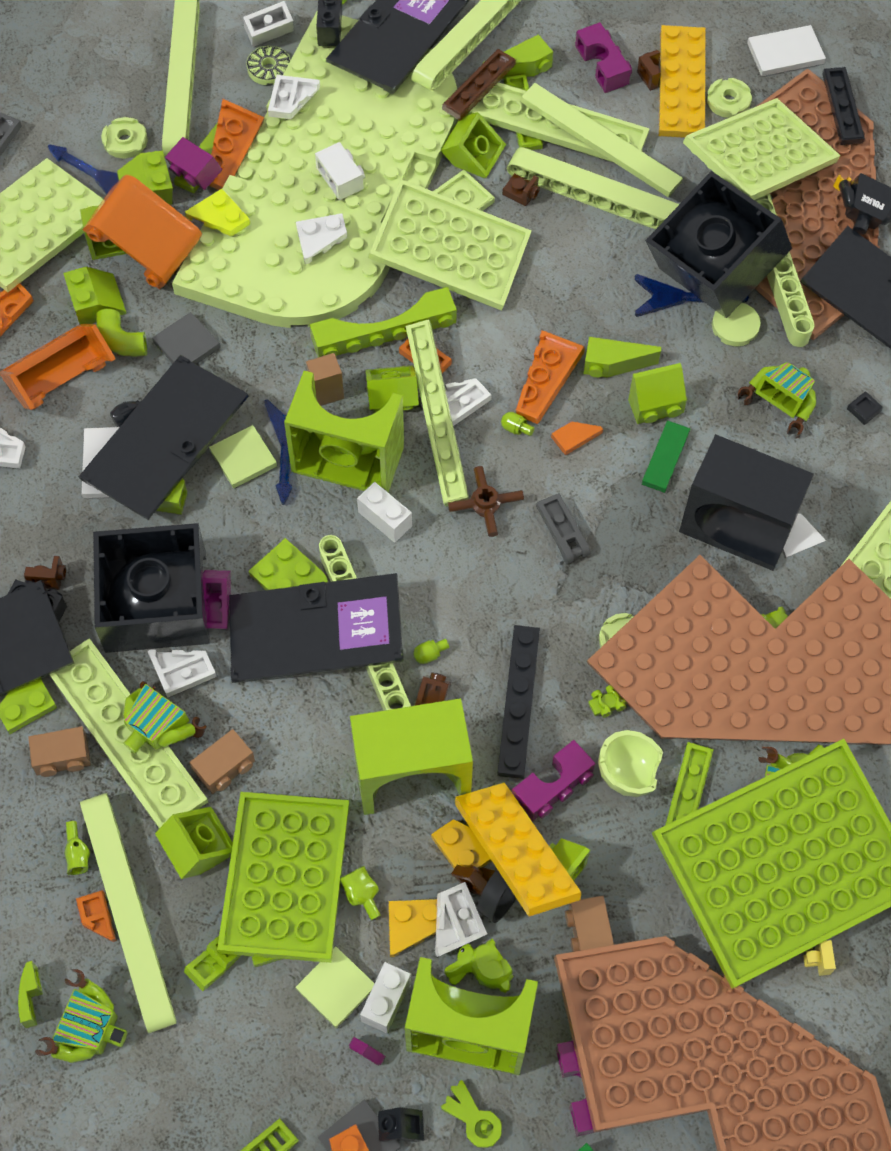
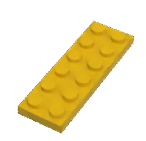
(681, 80)
(517, 849)

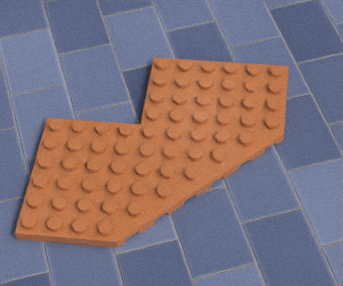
(812, 206)
(718, 670)
(675, 1040)

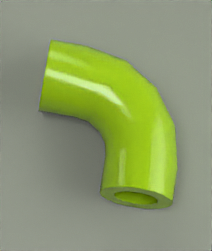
(117, 339)

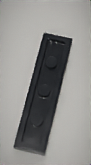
(843, 106)

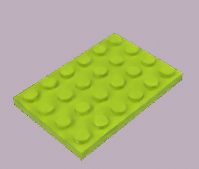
(284, 877)

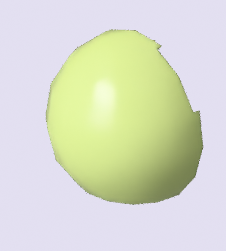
(630, 763)

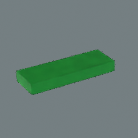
(665, 456)

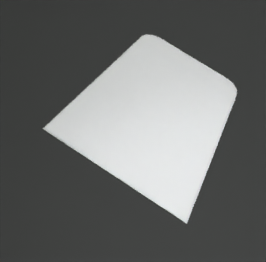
(801, 536)

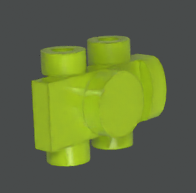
(606, 703)

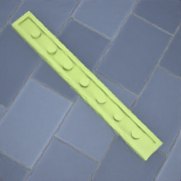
(601, 140)
(437, 412)

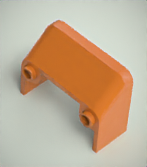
(56, 363)

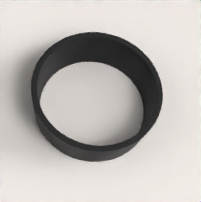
(496, 898)

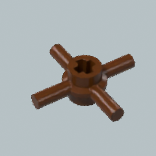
(485, 493)

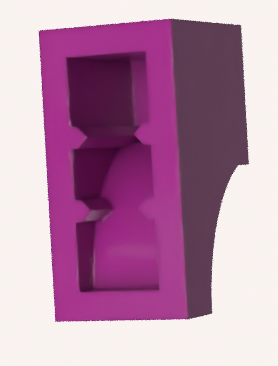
(216, 597)

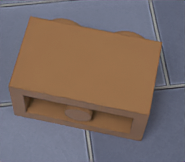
(327, 378)
(59, 751)
(223, 762)
(589, 924)

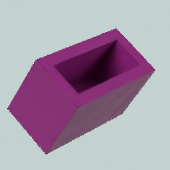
(193, 163)

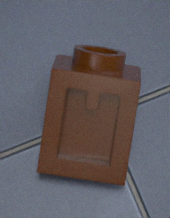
(649, 69)
(521, 189)
(50, 576)
(432, 689)
(473, 877)

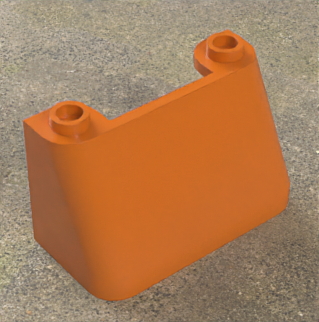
(144, 229)

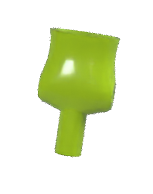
(75, 851)
(361, 890)

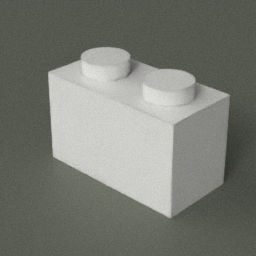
(268, 23)
(339, 170)
(384, 512)
(385, 997)

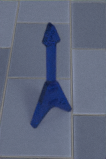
(104, 179)
(663, 296)
(277, 419)

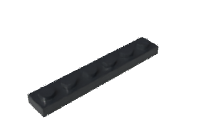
(518, 702)

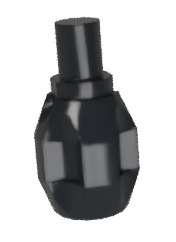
(122, 412)

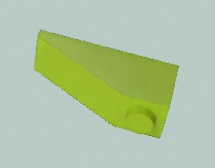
(531, 57)
(615, 357)

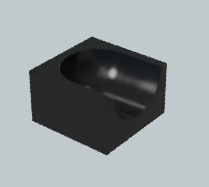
(719, 244)
(744, 502)
(149, 588)

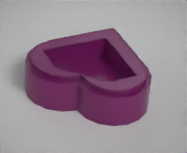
(366, 1051)

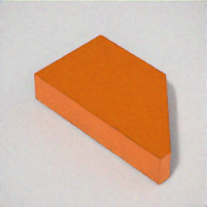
(575, 435)
(96, 914)

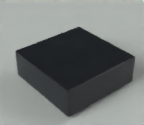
(864, 408)

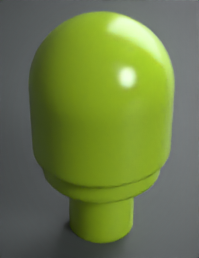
(516, 424)
(429, 651)

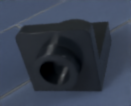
(401, 1124)

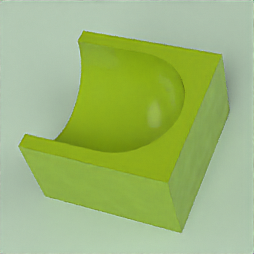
(340, 448)
(411, 743)
(468, 1024)

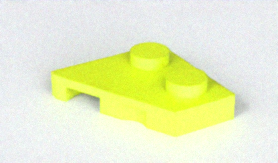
(219, 213)

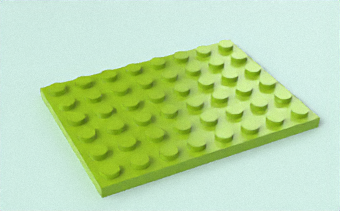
(783, 862)

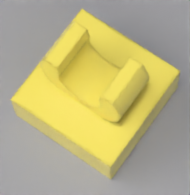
(821, 957)

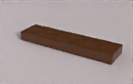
(478, 84)

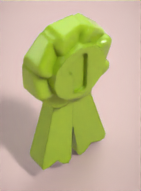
(482, 1127)

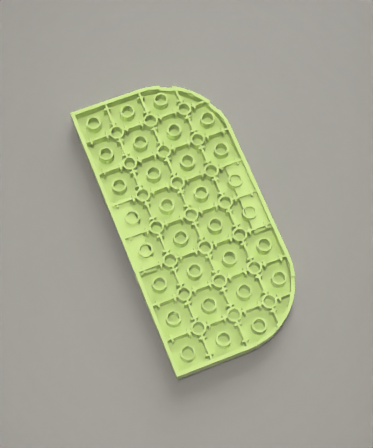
(263, 265)

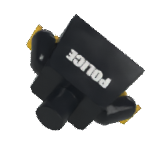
(865, 201)

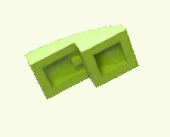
(209, 965)
(29, 987)

